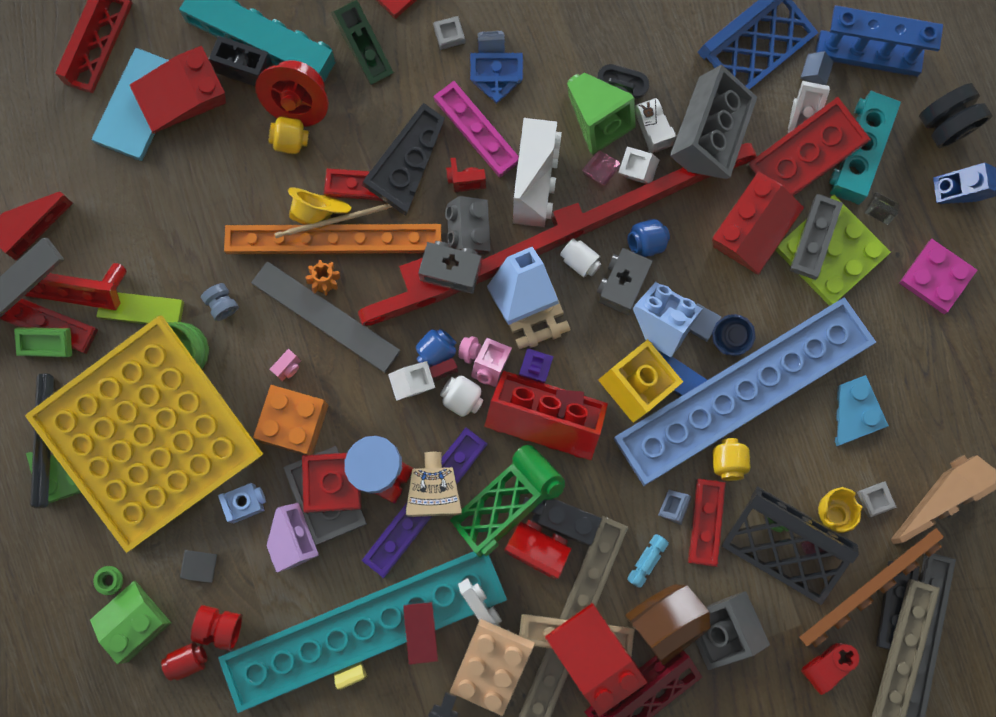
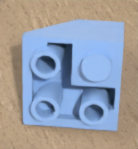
(522, 286)
(665, 317)

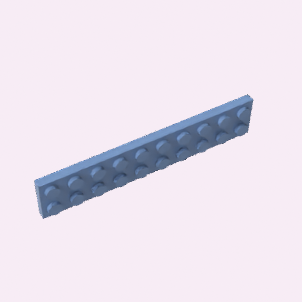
(743, 391)

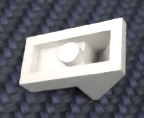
(809, 101)

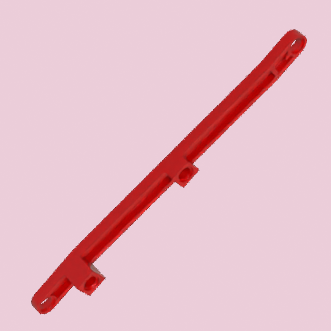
(568, 224)

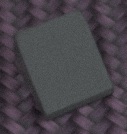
(198, 566)

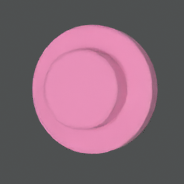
(469, 349)

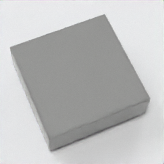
(449, 32)
(876, 499)

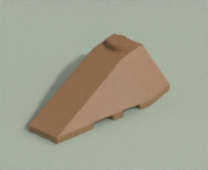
(963, 483)

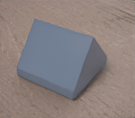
(491, 42)
(817, 68)
(675, 506)

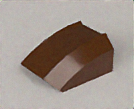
(670, 621)

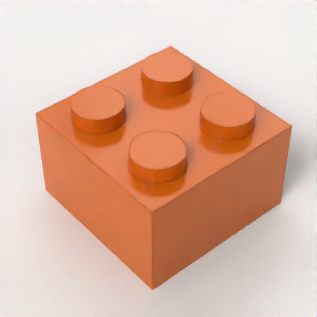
(291, 420)

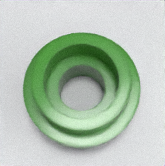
(100, 576)

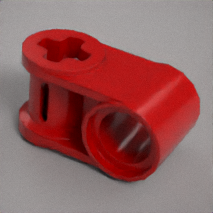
(826, 671)

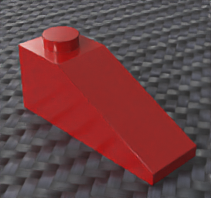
(26, 223)

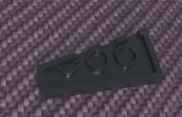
(404, 162)

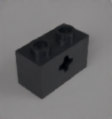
(239, 60)

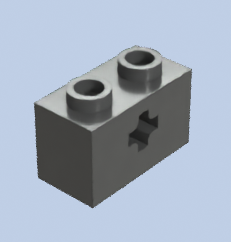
(460, 277)
(623, 296)

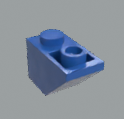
(966, 185)

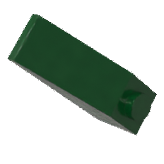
(362, 41)

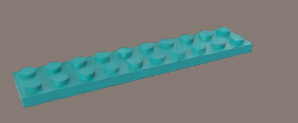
(353, 631)

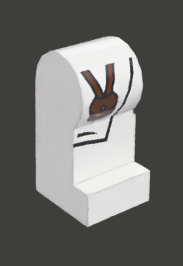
(654, 125)

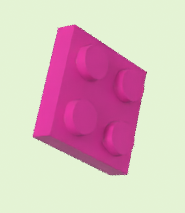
(938, 276)

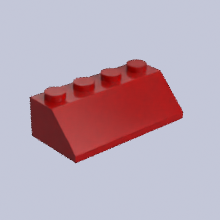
(531, 412)

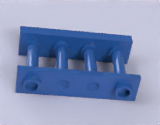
(879, 40)

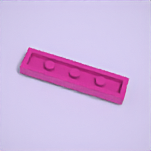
(476, 129)

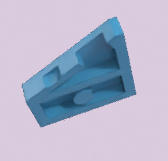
(857, 411)

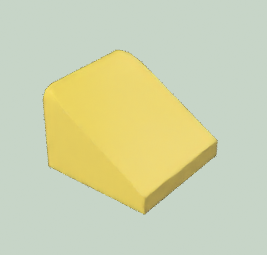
(349, 675)

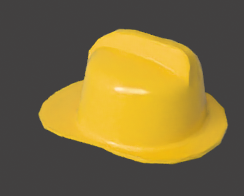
(313, 208)

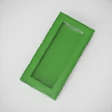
(43, 342)

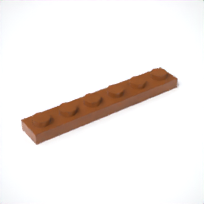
(882, 582)

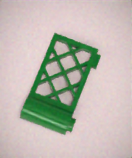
(538, 478)

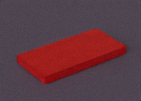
(812, 148)

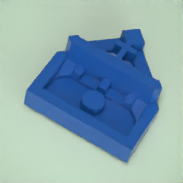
(496, 73)

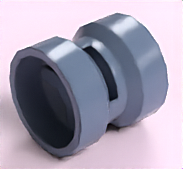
(219, 301)

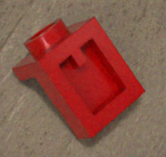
(467, 180)

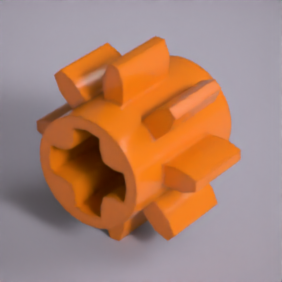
(323, 284)

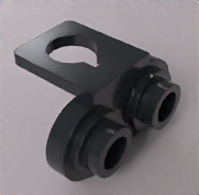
(625, 79)

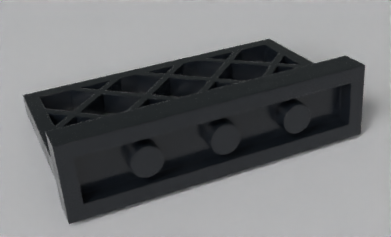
(807, 529)

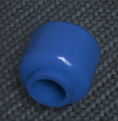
(648, 238)
(435, 347)

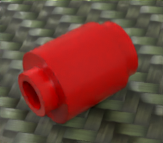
(184, 662)

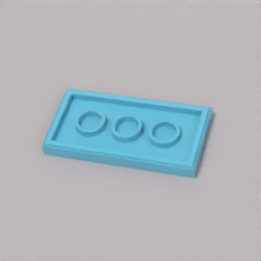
(123, 123)

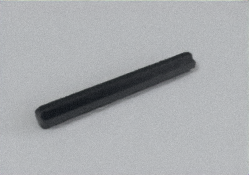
(41, 452)

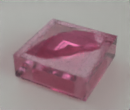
(601, 168)

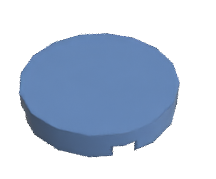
(373, 464)

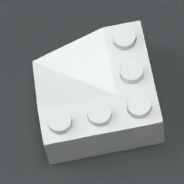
(533, 181)

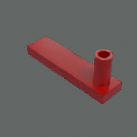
(82, 291)

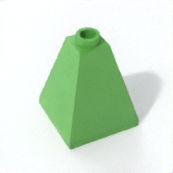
(601, 110)

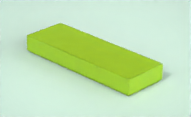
(143, 309)

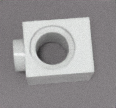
(639, 165)
(411, 380)

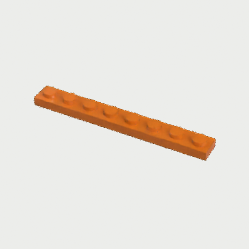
(331, 239)

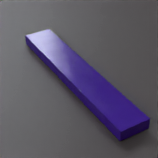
(405, 529)

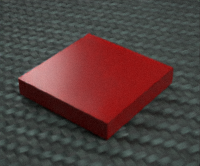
(327, 484)

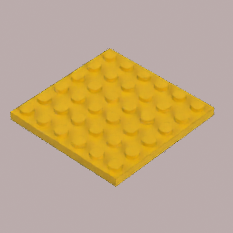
(143, 434)

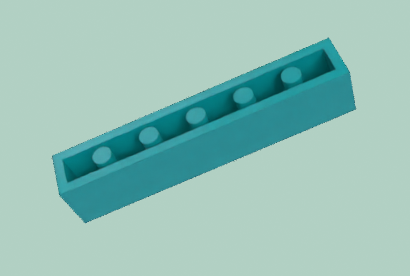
(251, 28)

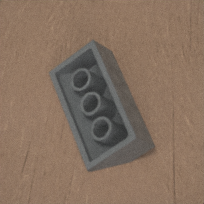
(714, 124)

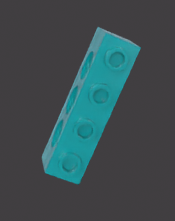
(882, 112)

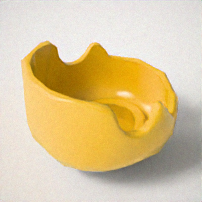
(840, 510)

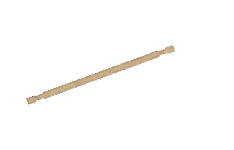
(333, 220)

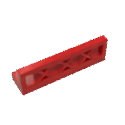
(84, 40)

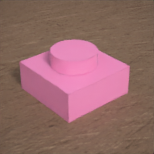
(286, 365)

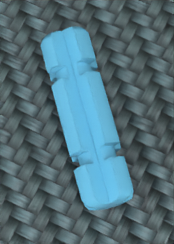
(647, 560)

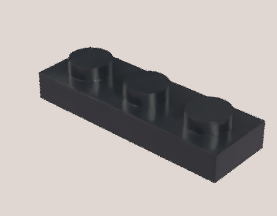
(891, 607)

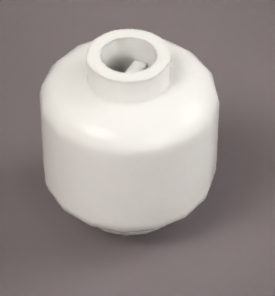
(461, 396)

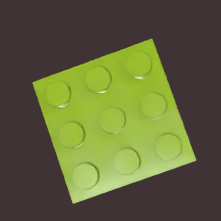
(848, 258)

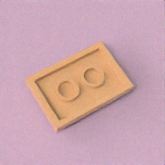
(492, 667)

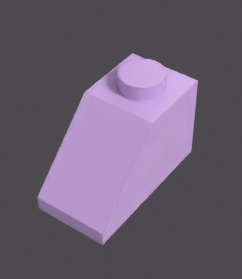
(290, 538)

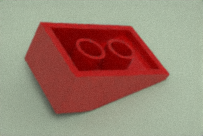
(178, 90)
(538, 550)
(596, 659)

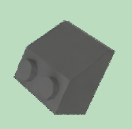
(733, 632)

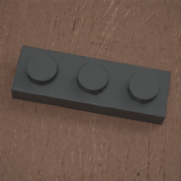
(816, 236)

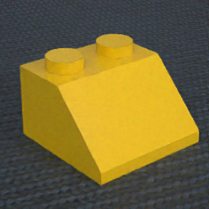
(640, 381)

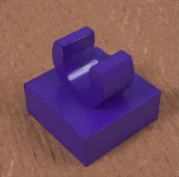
(536, 365)

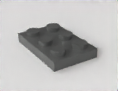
(323, 525)

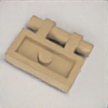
(532, 338)

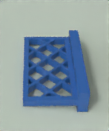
(740, 27)

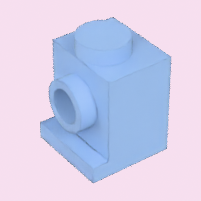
(254, 504)

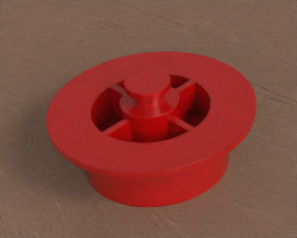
(293, 92)

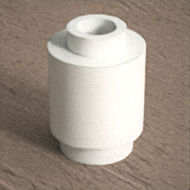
(581, 258)

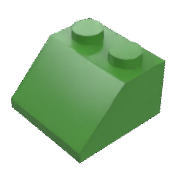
(128, 623)

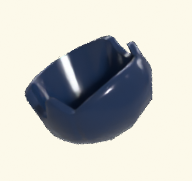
(734, 335)

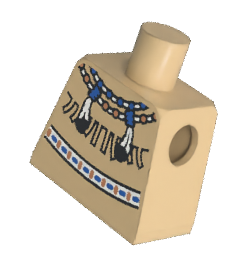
(433, 490)

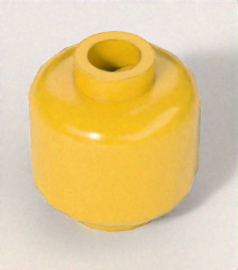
(288, 135)
(731, 460)

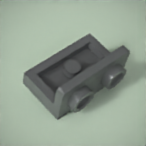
(468, 224)

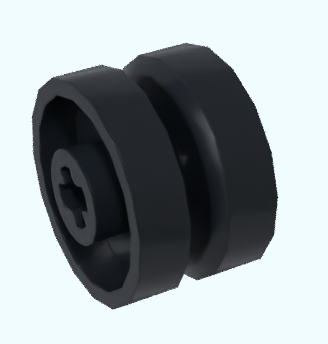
(955, 115)

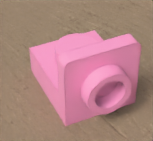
(490, 362)

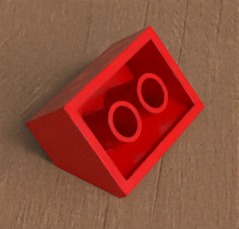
(757, 223)

